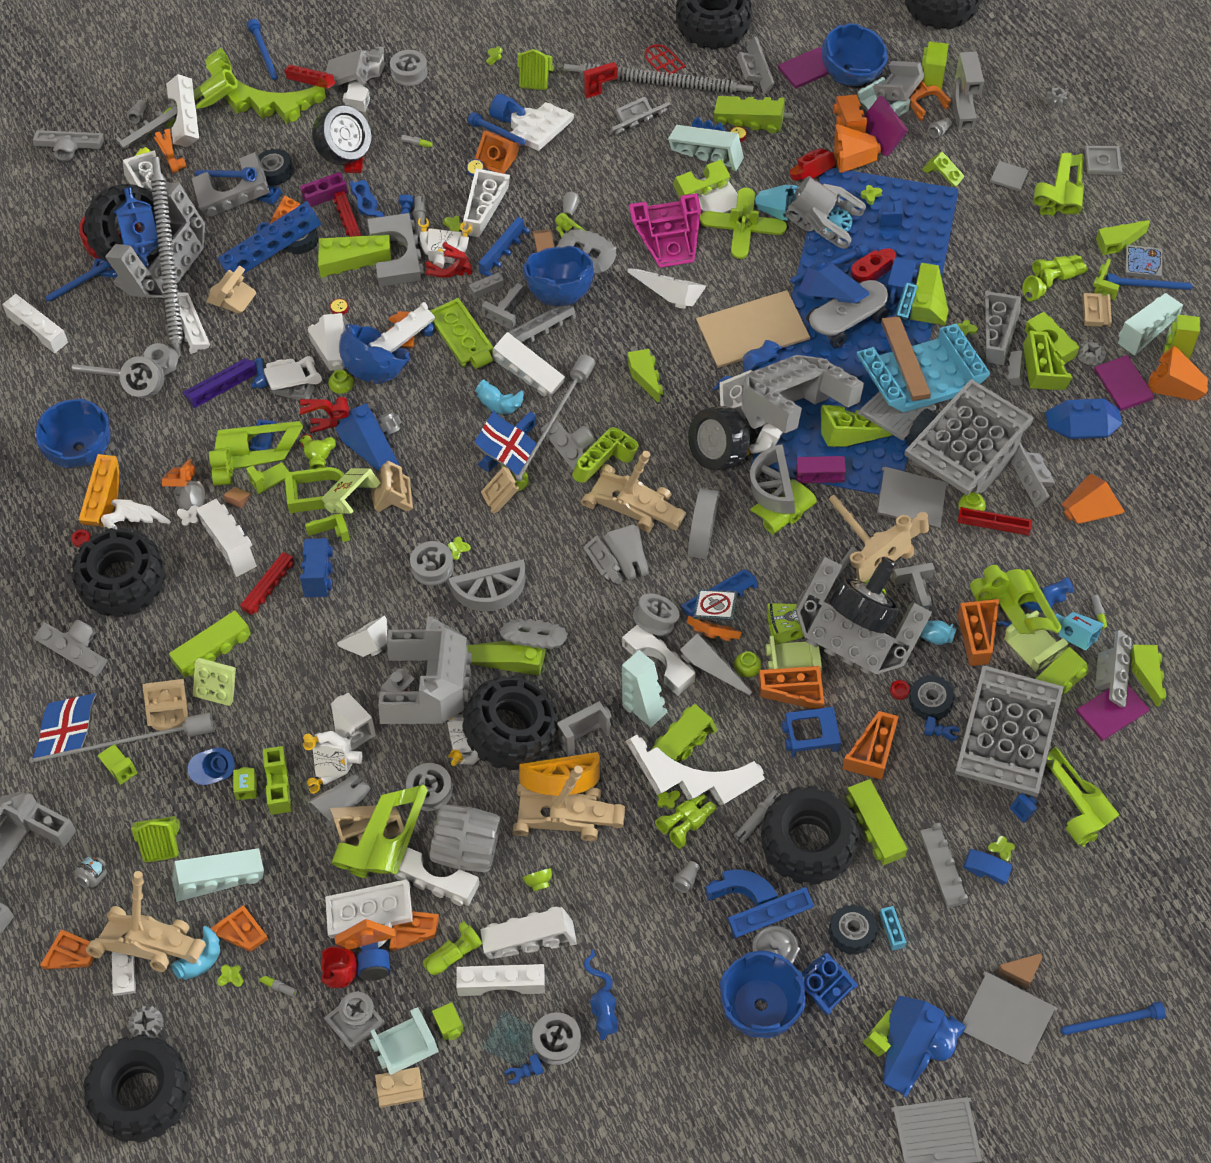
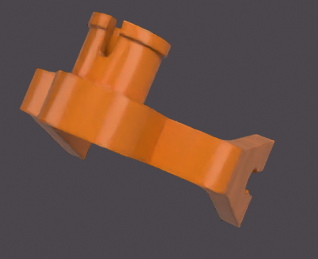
(923, 91)
(166, 147)

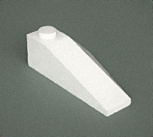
(676, 291)

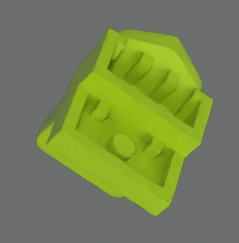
(534, 69)
(157, 838)

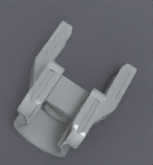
(816, 203)

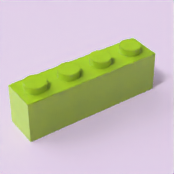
(210, 643)
(876, 822)

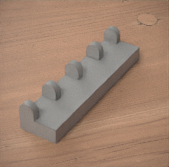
(148, 128)
(543, 322)
(943, 866)

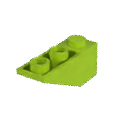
(1116, 238)
(642, 371)
(1146, 668)

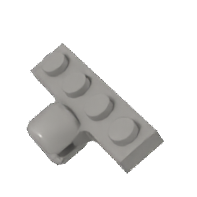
(67, 142)
(571, 445)
(73, 645)

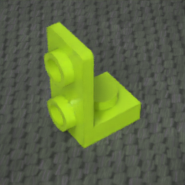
(945, 167)
(1105, 287)
(265, 480)
(332, 522)
(117, 764)
(877, 1038)

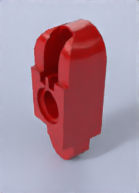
(813, 163)
(873, 265)

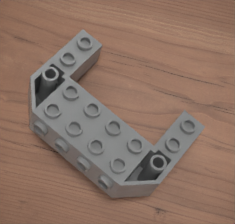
(187, 241)
(772, 390)
(840, 636)
(446, 679)
(17, 817)

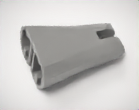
(628, 550)
(345, 794)

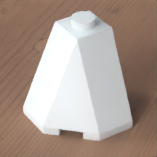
(326, 338)
(352, 720)

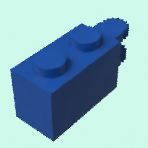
(901, 273)

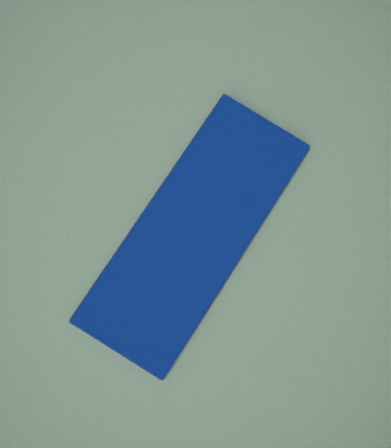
(920, 238)

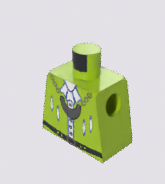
(783, 622)

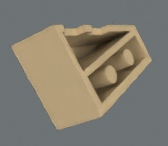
(353, 821)

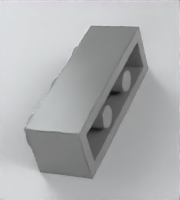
(486, 285)
(1016, 368)

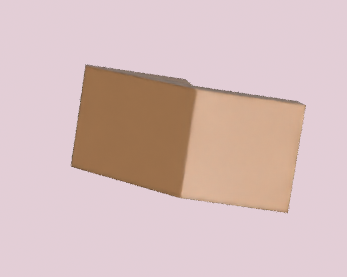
(543, 239)

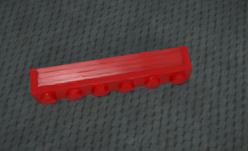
(309, 76)
(346, 214)
(994, 521)
(267, 583)

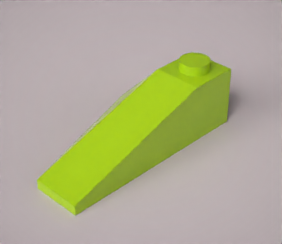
(930, 299)
(847, 428)
(508, 657)

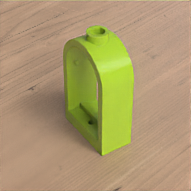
(306, 476)

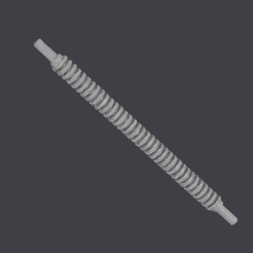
(733, 86)
(166, 253)

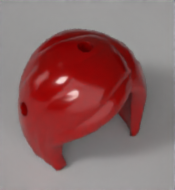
(339, 963)

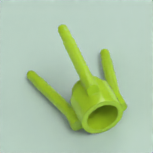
(565, 223)

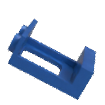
(828, 726)

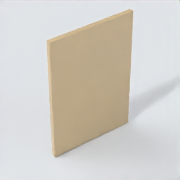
(748, 325)

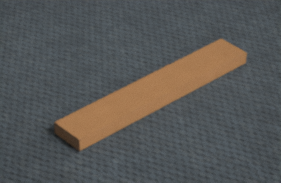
(905, 358)

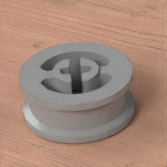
(408, 67)
(131, 374)
(426, 572)
(656, 614)
(425, 775)
(541, 1032)

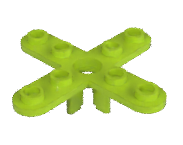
(742, 231)

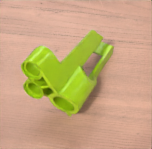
(218, 85)
(1063, 195)
(233, 450)
(1013, 590)
(1094, 806)
(374, 850)

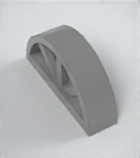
(772, 502)
(703, 522)
(474, 580)

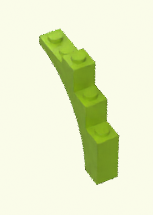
(266, 103)

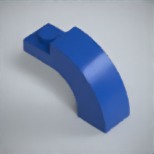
(742, 882)

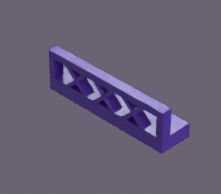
(220, 382)

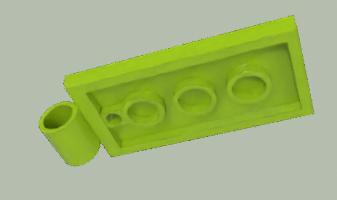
(462, 334)

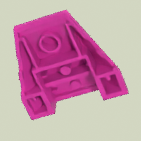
(669, 229)

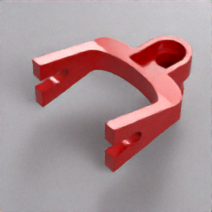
(459, 267)
(335, 412)

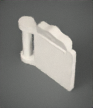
(719, 199)
(290, 373)

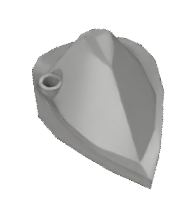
(190, 495)

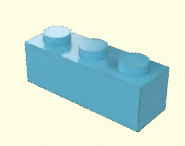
(906, 301)
(892, 928)

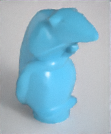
(494, 400)
(938, 632)
(208, 957)

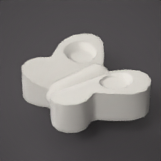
(188, 516)

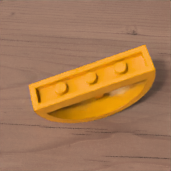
(101, 491)
(550, 775)

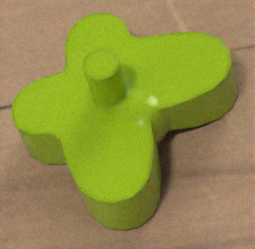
(495, 54)
(870, 194)
(452, 223)
(967, 328)
(457, 547)
(668, 799)
(1002, 847)
(230, 974)

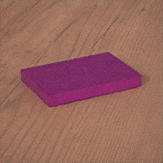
(804, 68)
(884, 125)
(1123, 383)
(1107, 717)

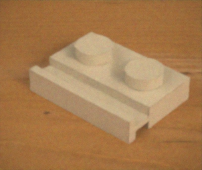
(1096, 309)
(499, 490)
(399, 1087)

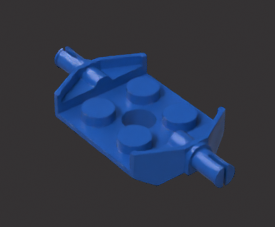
(128, 215)

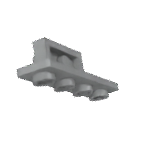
(755, 66)
(635, 112)
(1032, 474)
(1114, 669)

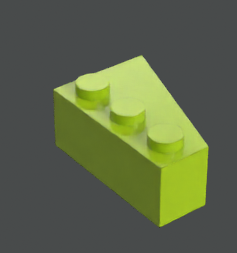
(934, 63)
(1183, 334)
(1043, 364)
(1065, 670)

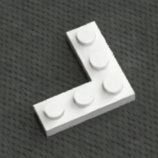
(123, 974)

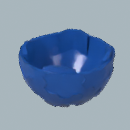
(854, 49)
(559, 275)
(369, 362)
(71, 425)
(764, 978)

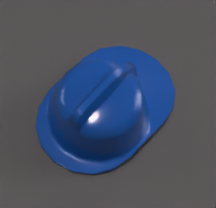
(211, 766)

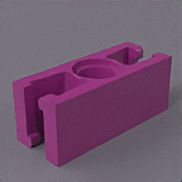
(323, 189)
(820, 469)

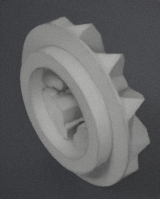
(1090, 358)
(353, 1000)
(153, 1027)

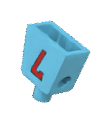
(1079, 629)

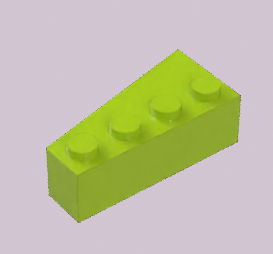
(751, 113)
(351, 253)
(686, 733)

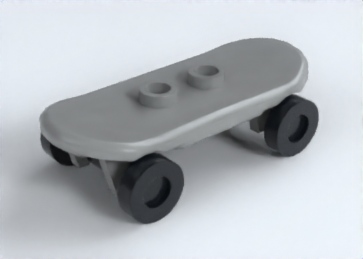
(837, 316)

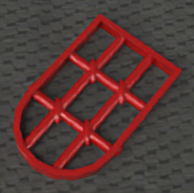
(664, 55)

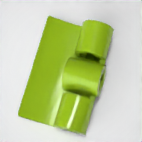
(774, 521)

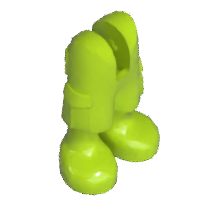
(1060, 268)
(687, 812)
(452, 952)

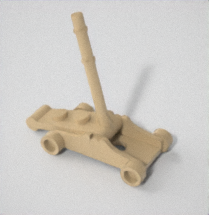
(634, 497)
(890, 543)
(567, 811)
(145, 935)

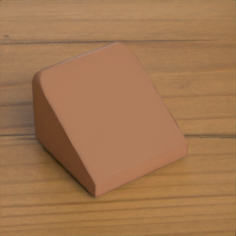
(237, 497)

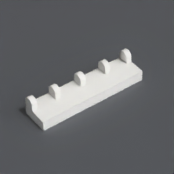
(191, 324)
(405, 329)

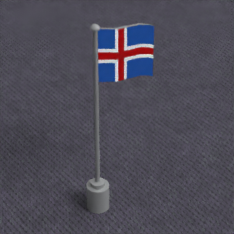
(513, 446)
(67, 725)

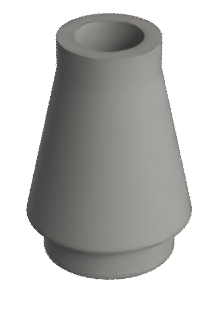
(136, 112)
(939, 127)
(570, 203)
(686, 877)

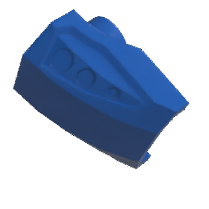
(830, 982)

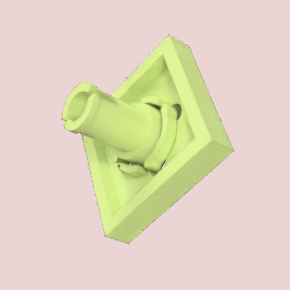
(214, 677)

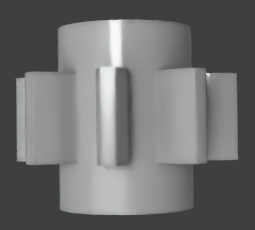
(1057, 97)
(389, 423)

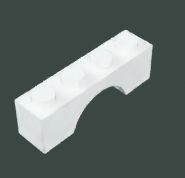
(357, 94)
(185, 127)
(23, 313)
(677, 674)
(458, 887)
(520, 978)

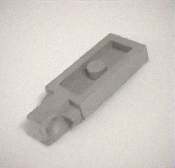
(603, 559)

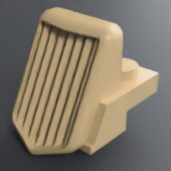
(232, 292)
(393, 490)
(165, 704)

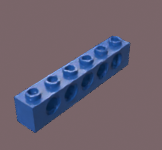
(271, 239)

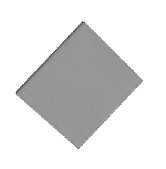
(1009, 176)

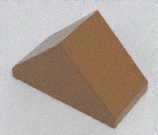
(1021, 971)

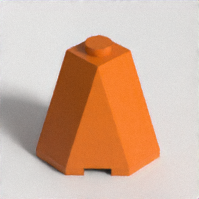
(854, 148)
(1178, 377)
(1091, 501)

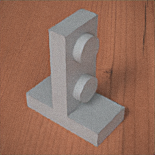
(501, 313)
(916, 576)

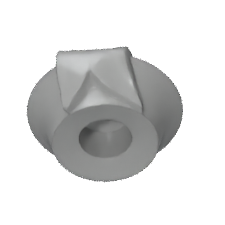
(162, 354)
(776, 940)

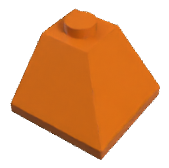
(496, 152)

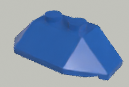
(1084, 418)

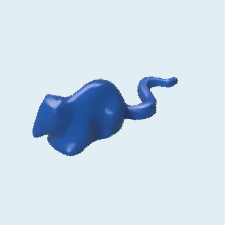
(365, 200)
(758, 358)
(1053, 593)
(603, 1003)
(941, 1047)

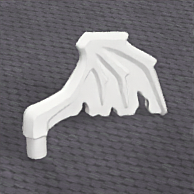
(132, 512)

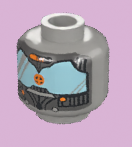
(90, 872)

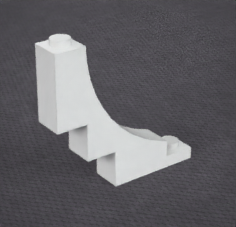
(666, 773)

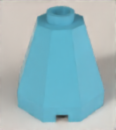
(776, 200)

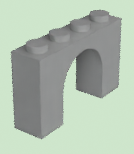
(967, 82)
(214, 202)
(407, 267)

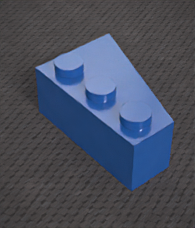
(316, 568)

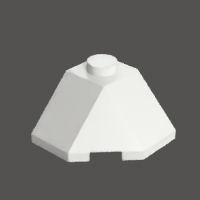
(367, 639)

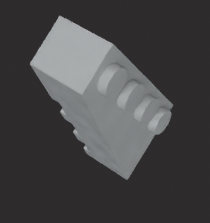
(1000, 323)

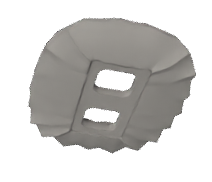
(592, 241)
(551, 636)

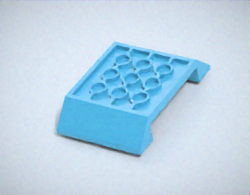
(945, 364)

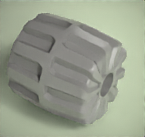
(465, 838)

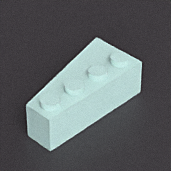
(707, 144)
(1148, 323)
(641, 689)
(215, 873)

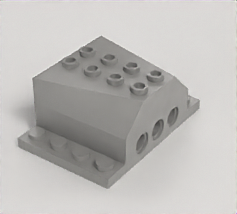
(970, 439)
(1009, 731)

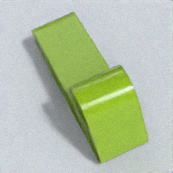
(611, 443)

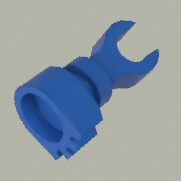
(407, 203)
(931, 728)
(526, 1070)

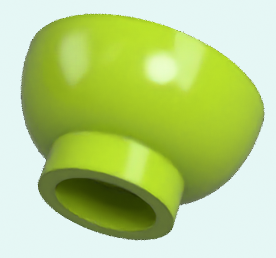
(1035, 286)
(341, 382)
(972, 501)
(747, 664)
(538, 880)

